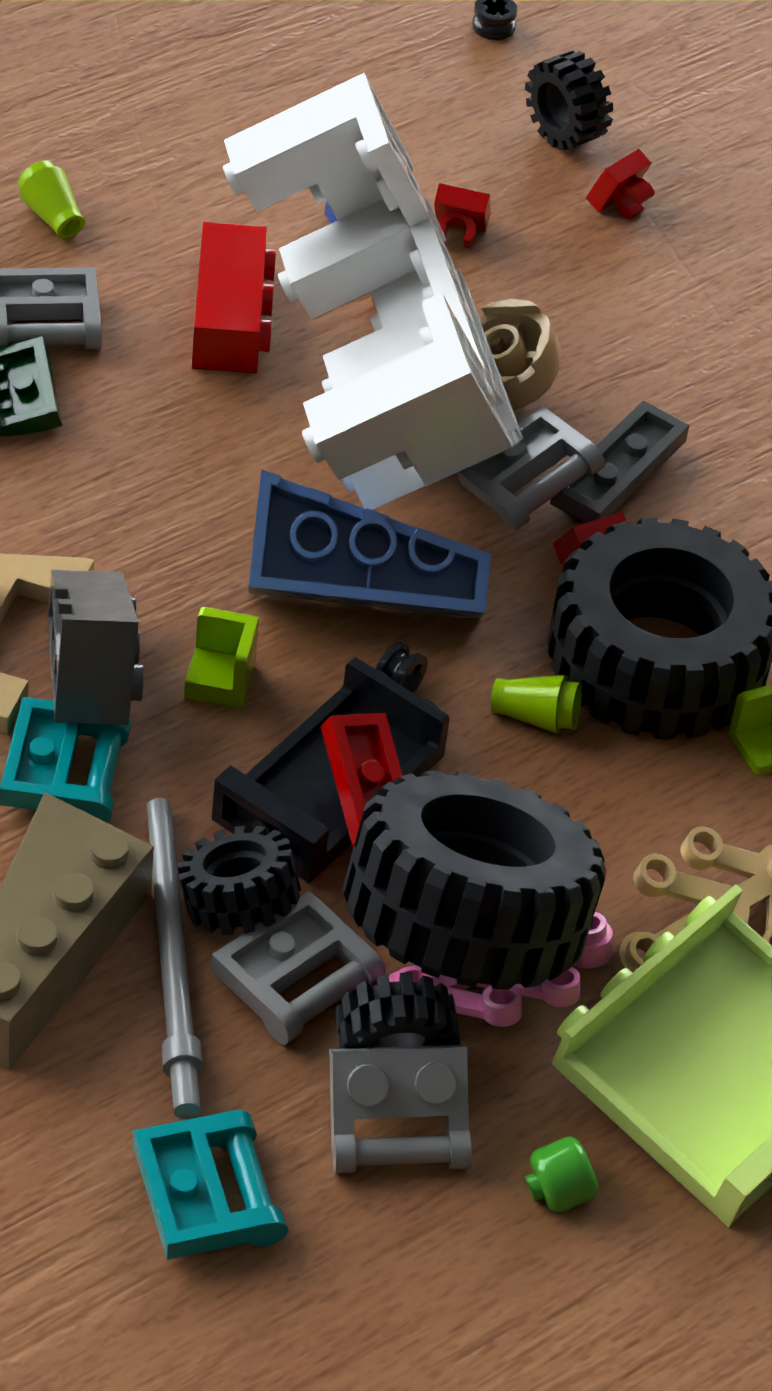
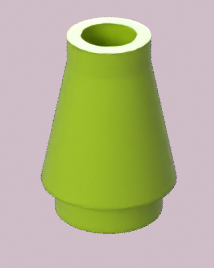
(49, 195)
(539, 701)

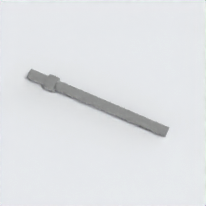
(181, 1049)

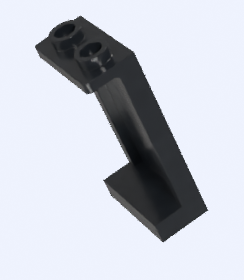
(295, 781)

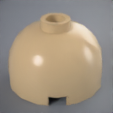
(522, 348)

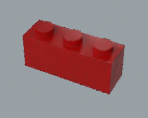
(233, 298)

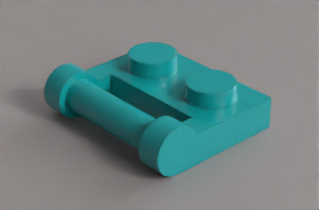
(44, 757)
(188, 1190)

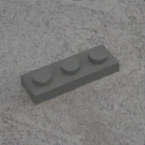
(631, 457)

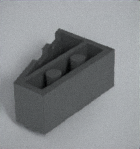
(93, 647)

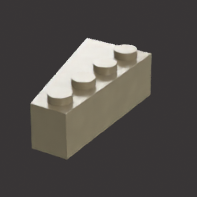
(60, 912)

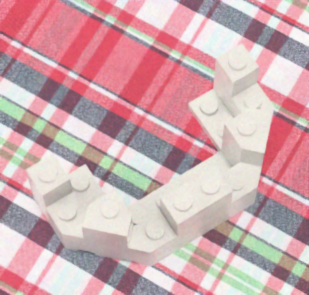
(424, 385)

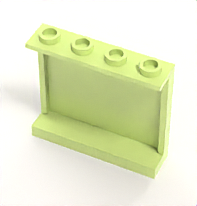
(688, 1056)

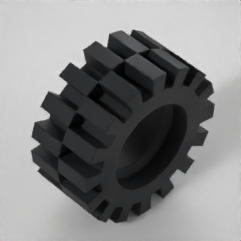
(569, 100)
(239, 880)
(397, 1014)

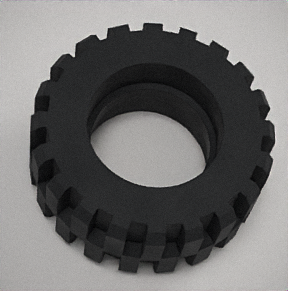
(670, 575)
(474, 879)

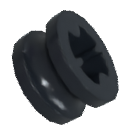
(494, 18)
(402, 667)

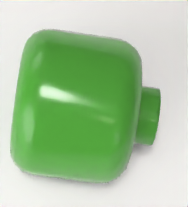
(562, 1175)

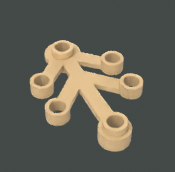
(695, 889)

